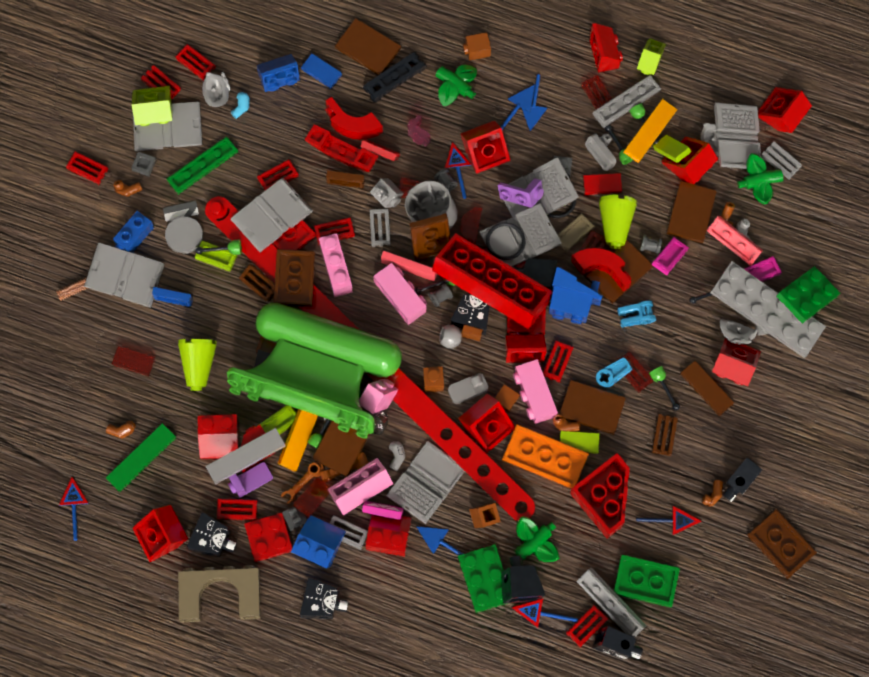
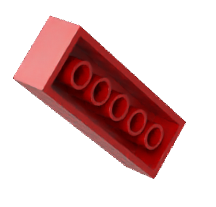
(492, 281)

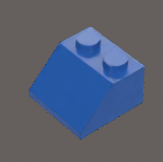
(318, 541)

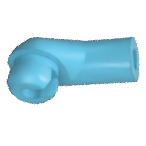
(243, 105)

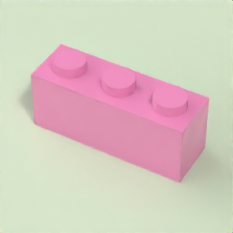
(335, 265)
(400, 293)
(535, 392)
(360, 486)

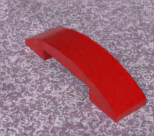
(340, 150)

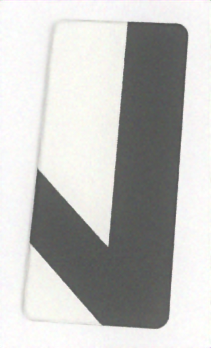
(180, 210)

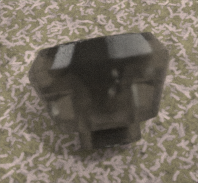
(381, 422)

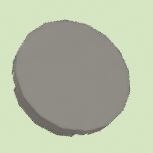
(184, 235)

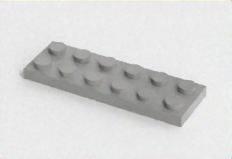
(763, 308)

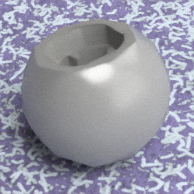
(450, 336)

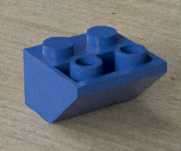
(278, 73)

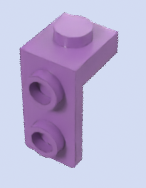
(525, 197)
(250, 480)

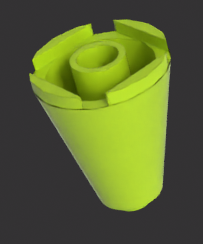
(616, 218)
(197, 361)

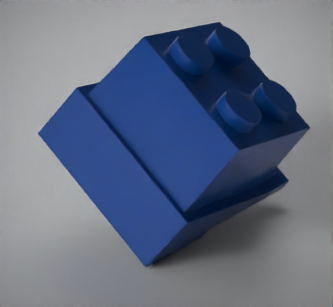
(572, 298)

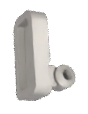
(598, 148)
(468, 388)

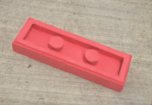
(734, 240)
(408, 265)

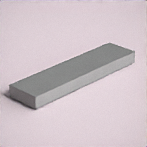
(625, 101)
(245, 456)
(611, 603)

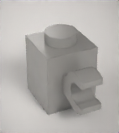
(387, 193)

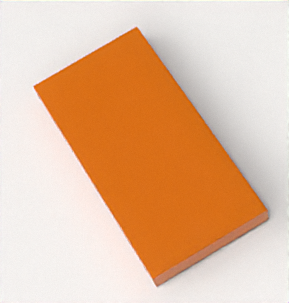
(545, 456)

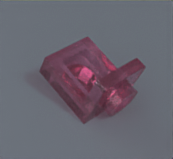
(417, 134)

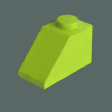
(651, 56)

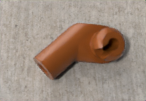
(126, 190)
(727, 211)
(563, 425)
(122, 431)
(715, 495)

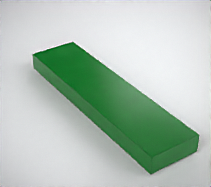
(202, 165)
(141, 457)

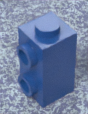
(133, 233)

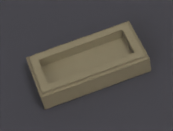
(575, 232)

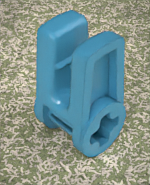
(638, 309)
(616, 371)

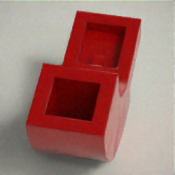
(352, 127)
(605, 261)

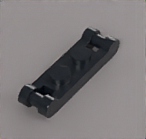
(394, 76)

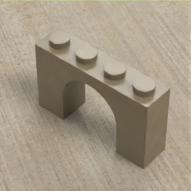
(193, 583)

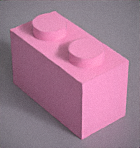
(378, 395)

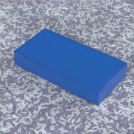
(321, 71)
(172, 297)

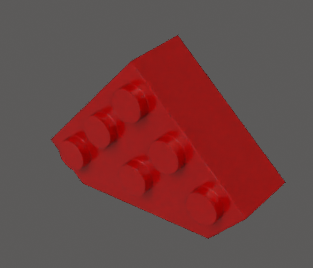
(605, 495)

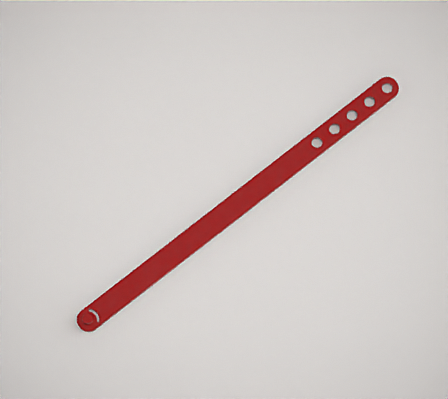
(409, 396)

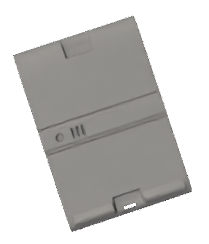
(180, 132)
(736, 133)
(556, 188)
(271, 214)
(537, 233)
(124, 274)
(426, 482)

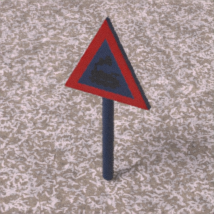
(680, 520)

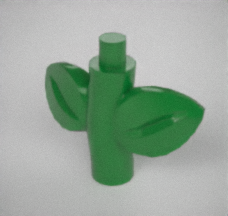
(455, 83)
(760, 178)
(536, 540)

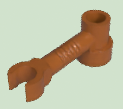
(328, 475)
(304, 480)

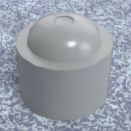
(430, 200)

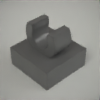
(294, 518)

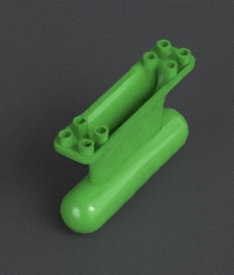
(316, 366)

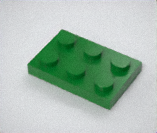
(808, 294)
(483, 577)
(646, 581)

